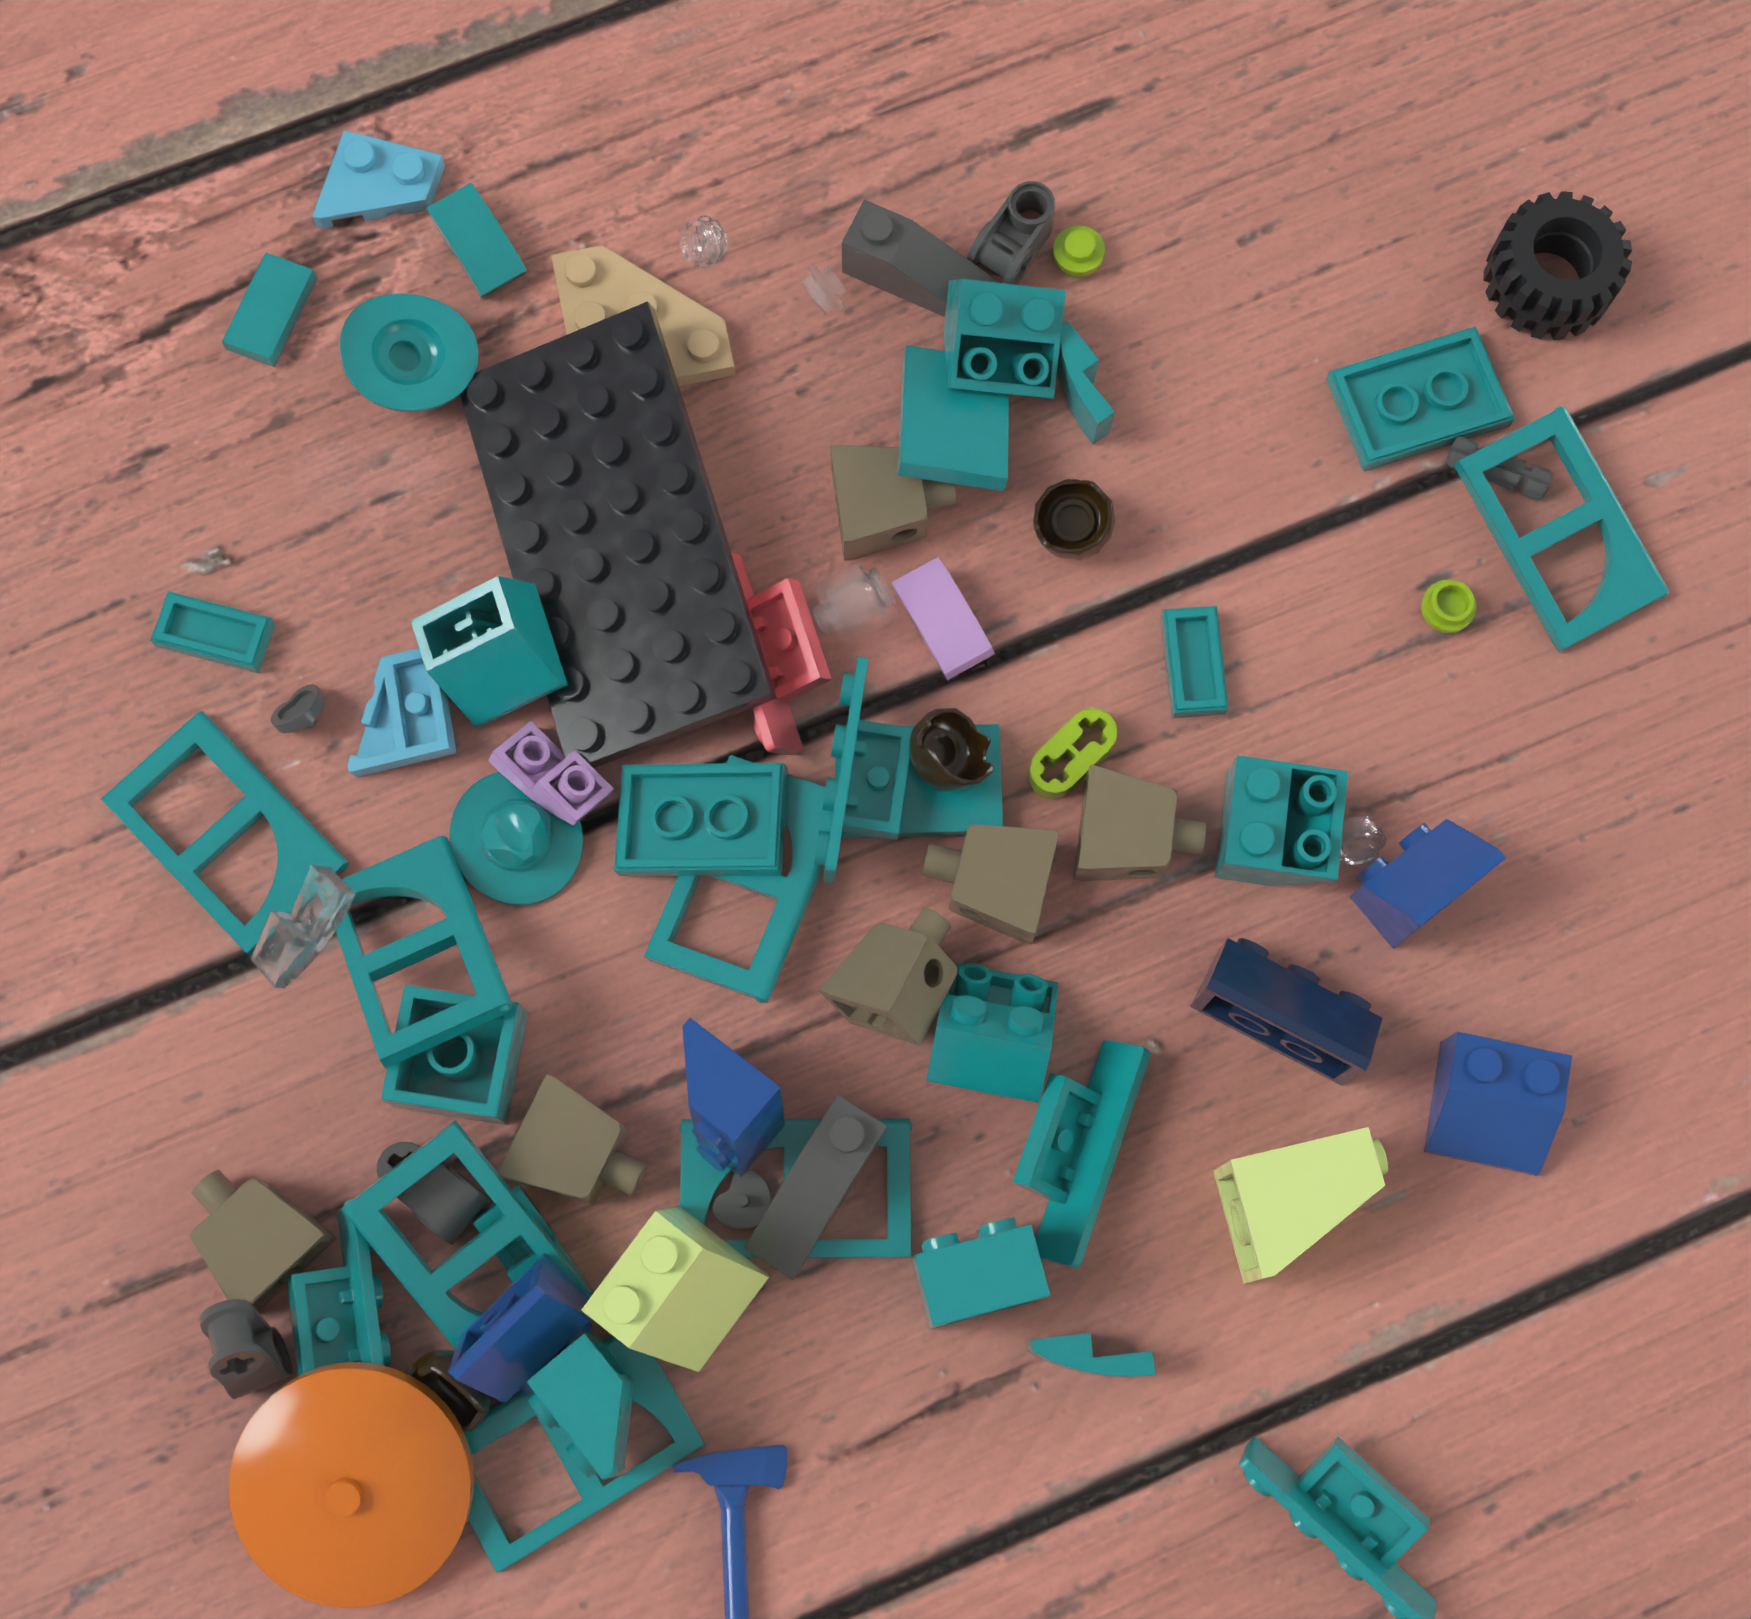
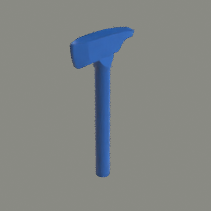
(731, 1475)

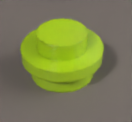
(1078, 250)
(1448, 606)

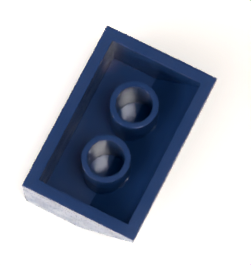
(1289, 1011)

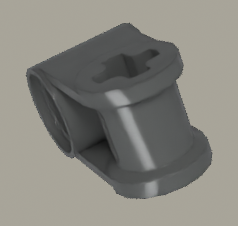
(1009, 240)
(440, 1198)
(244, 1348)

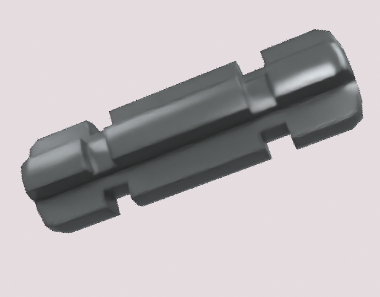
(1512, 473)

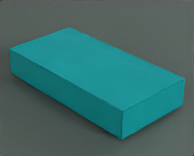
(269, 309)
(213, 632)
(1194, 662)

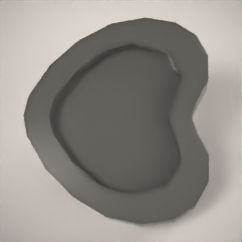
(299, 710)
(744, 1201)

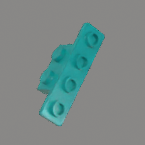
(871, 776)
(1076, 1147)
(337, 1308)
(1352, 1514)

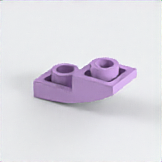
(943, 618)
(539, 769)

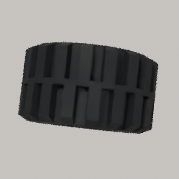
(1577, 234)

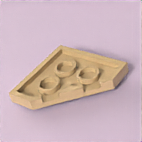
(600, 283)

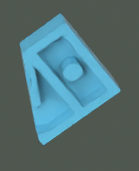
(377, 180)
(404, 718)

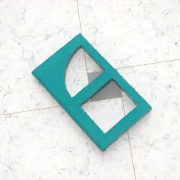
(1628, 574)
(296, 837)
(433, 876)
(793, 893)
(701, 1181)
(430, 1286)
(650, 1390)

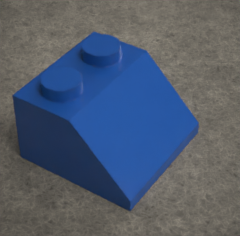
(1422, 879)
(730, 1102)
(1496, 1102)
(521, 1332)

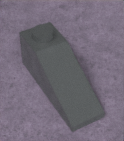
(903, 258)
(816, 1186)

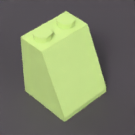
(1295, 1195)
(675, 1290)

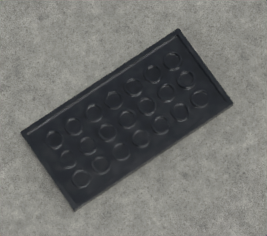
(618, 534)

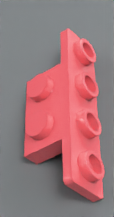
(790, 654)

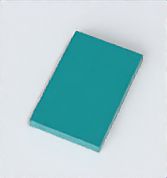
(1419, 398)
(950, 431)
(949, 813)
(701, 819)

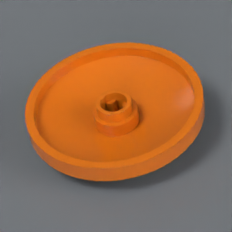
(351, 1485)

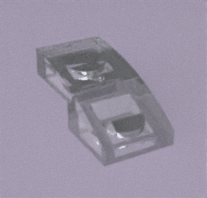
(296, 938)

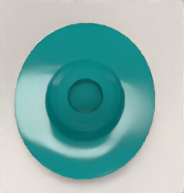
(408, 352)
(512, 844)

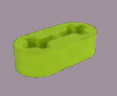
(1064, 744)

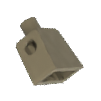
(876, 504)
(1130, 828)
(997, 876)
(895, 978)
(570, 1147)
(254, 1237)

